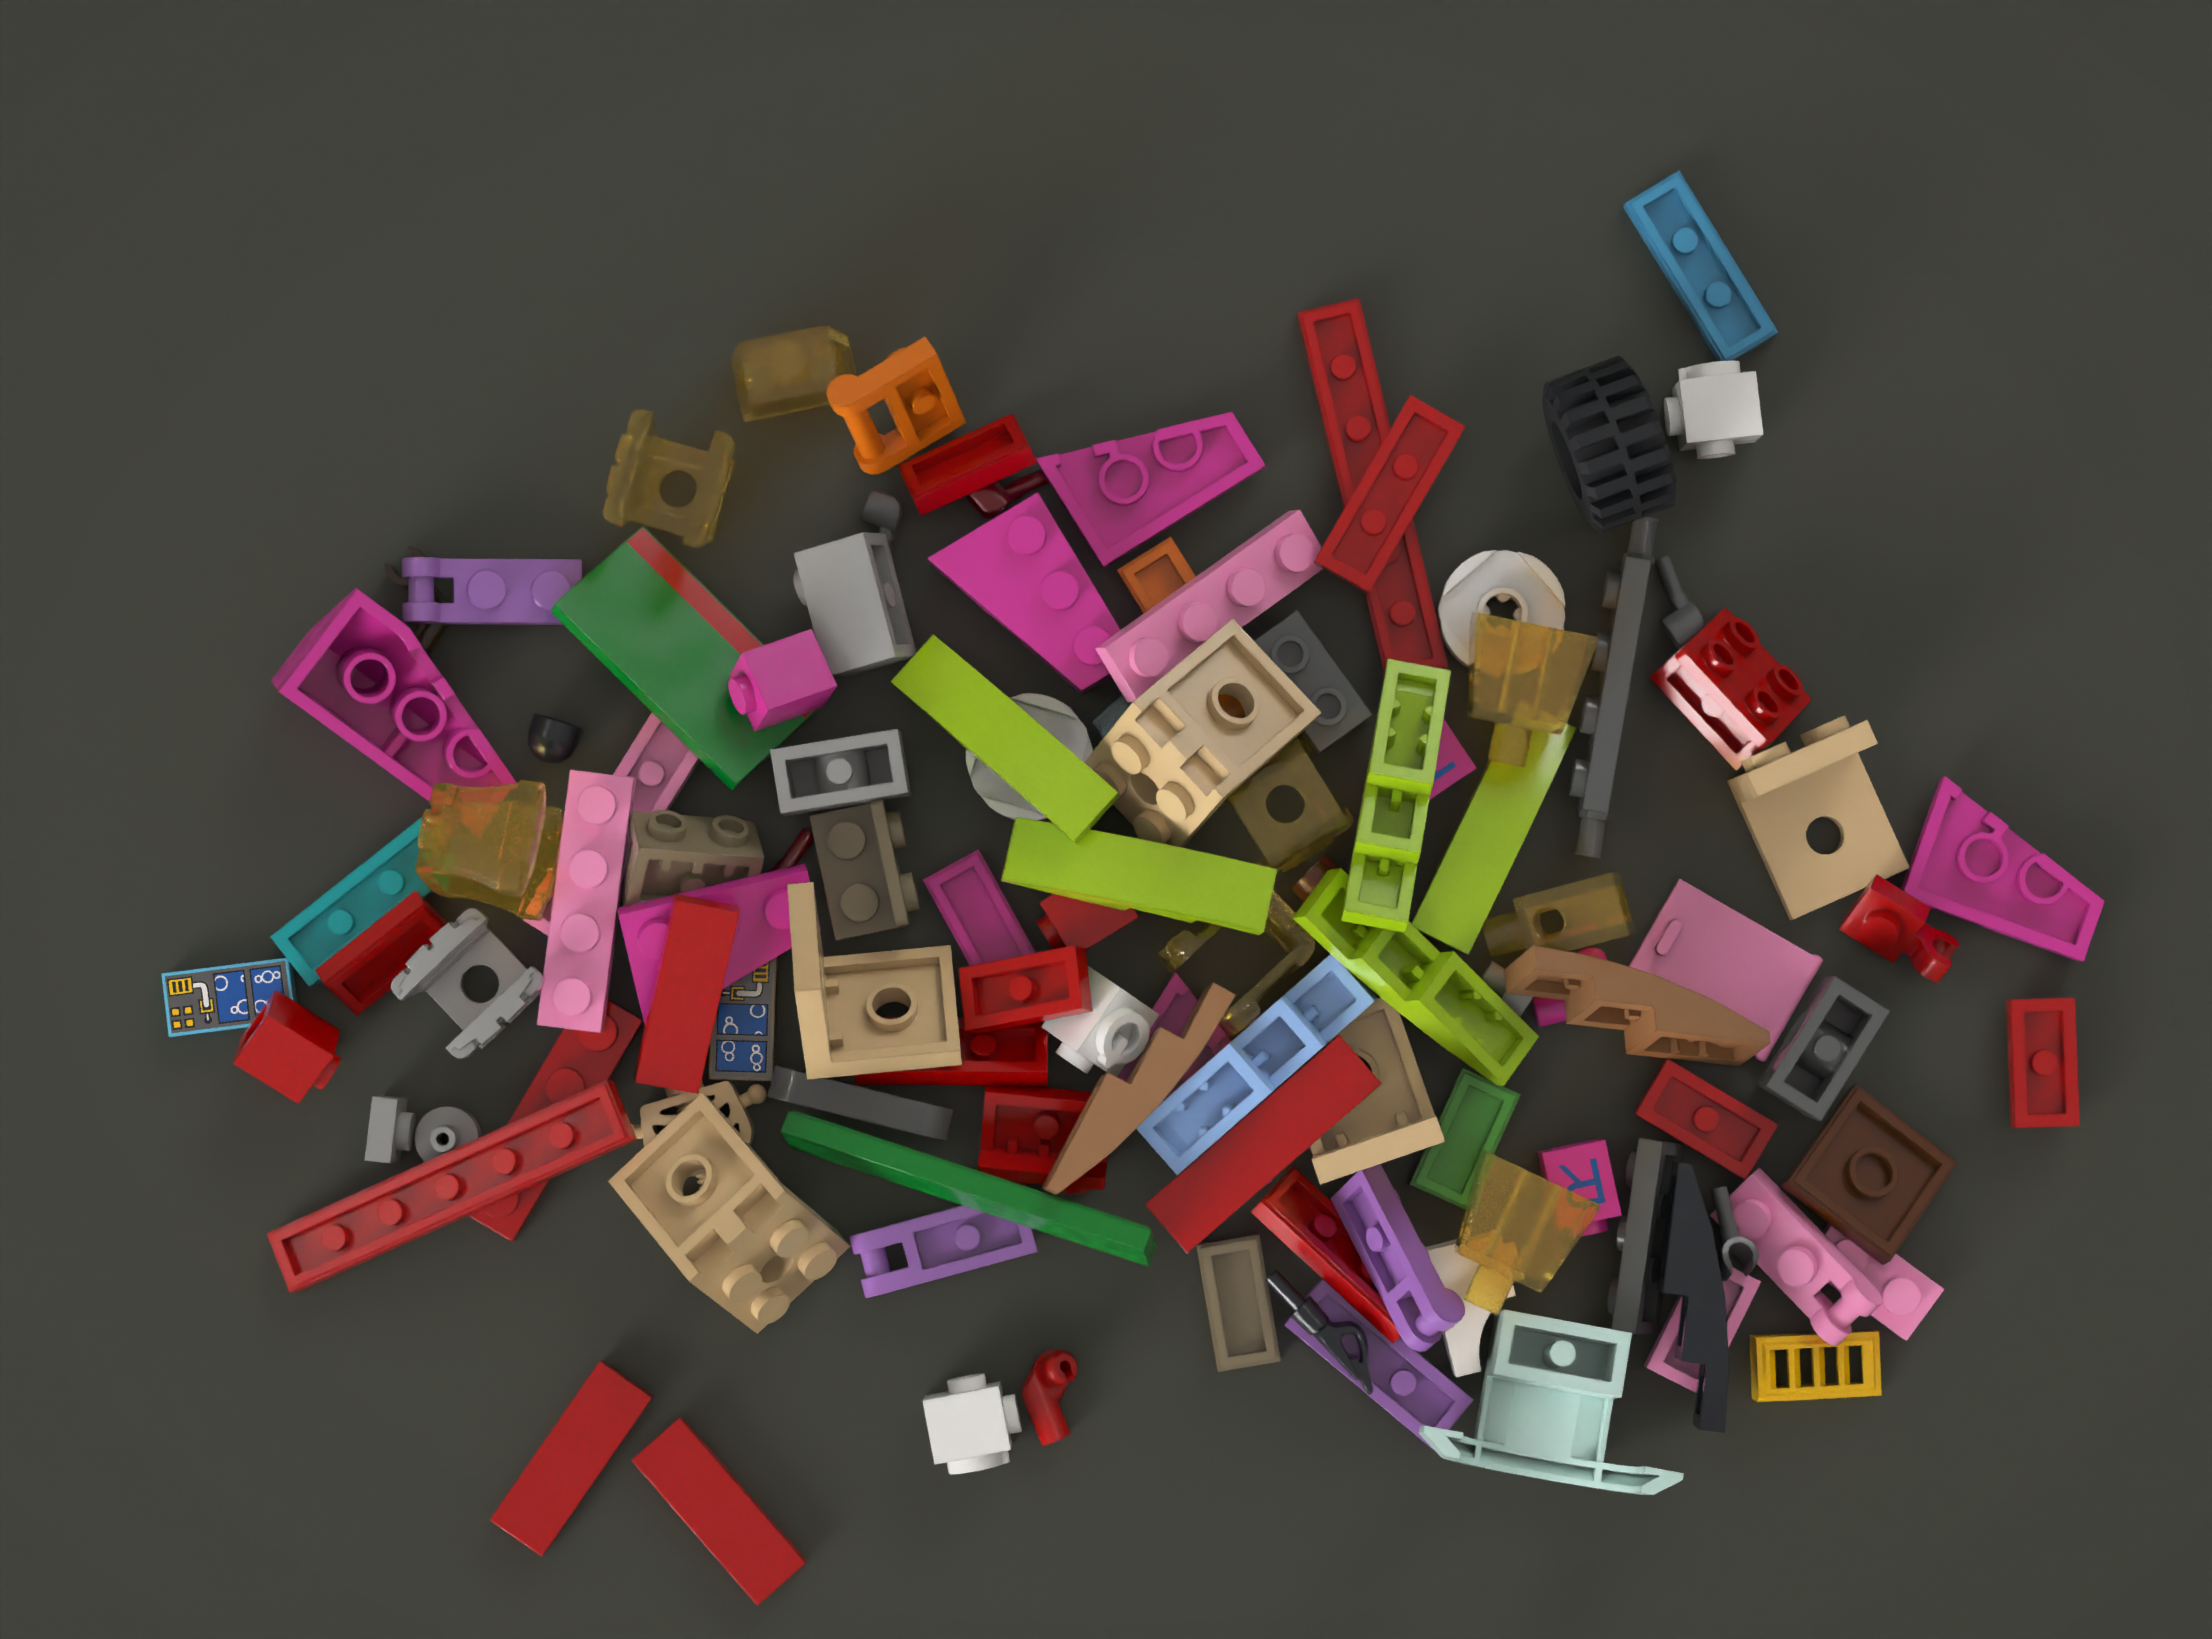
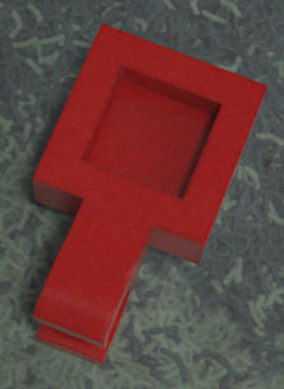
(1894, 922)

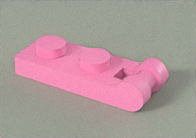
(1801, 1258)

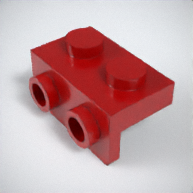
(1027, 1131)

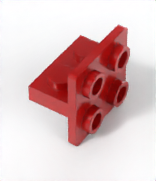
(1732, 688)

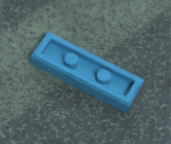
(1700, 268)

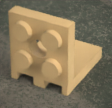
(1181, 753)
(1825, 780)
(841, 997)
(1390, 1119)
(742, 1232)

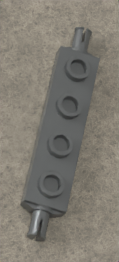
(1614, 659)

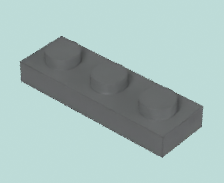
(1634, 1294)

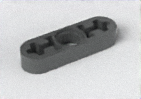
(861, 1103)

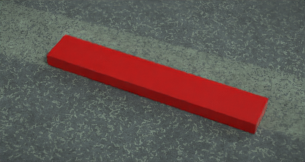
(1355, 429)
(452, 1186)

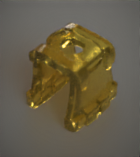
(645, 463)
(1321, 820)
(492, 846)
(1281, 928)

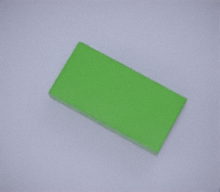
(1470, 1123)

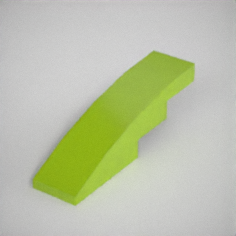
(1005, 738)
(1396, 795)
(1488, 842)
(1140, 876)
(1421, 983)

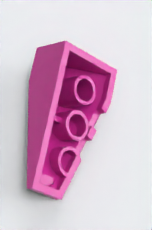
(386, 698)

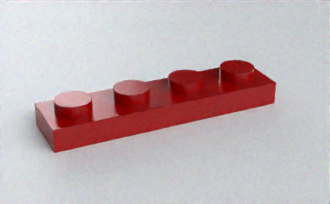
(573, 1065)

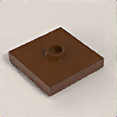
(1869, 1174)

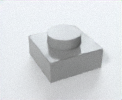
(389, 1129)

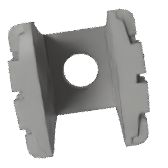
(441, 973)

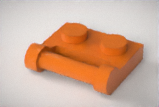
(915, 396)

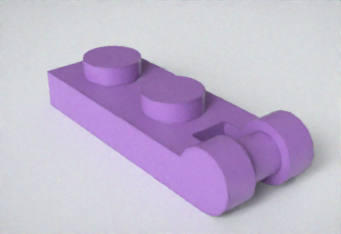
(488, 590)
(938, 1247)
(1396, 1259)

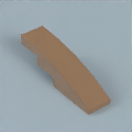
(1654, 1012)
(1121, 1106)

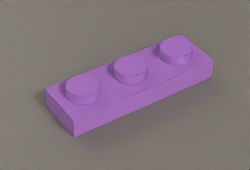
(1399, 1375)

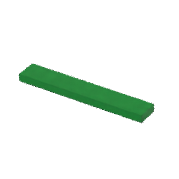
(969, 1187)

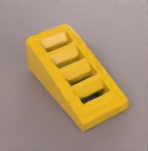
(1764, 1370)

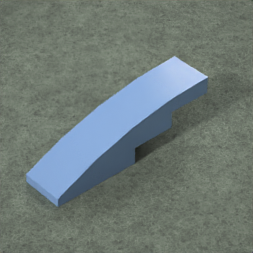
(1255, 1063)

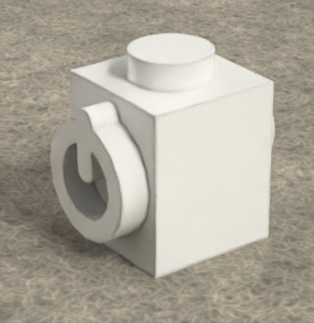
(1714, 409)
(1108, 1035)
(971, 1424)

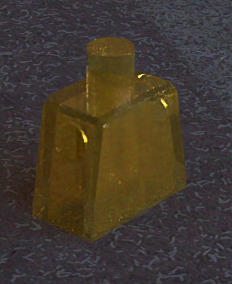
(789, 370)
(1523, 680)
(1591, 911)
(1517, 1230)

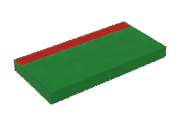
(672, 652)

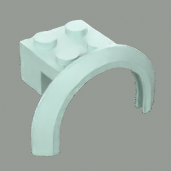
(1550, 1406)

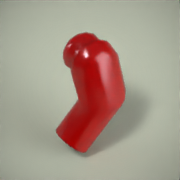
(1044, 1390)

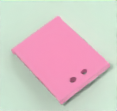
(1727, 959)

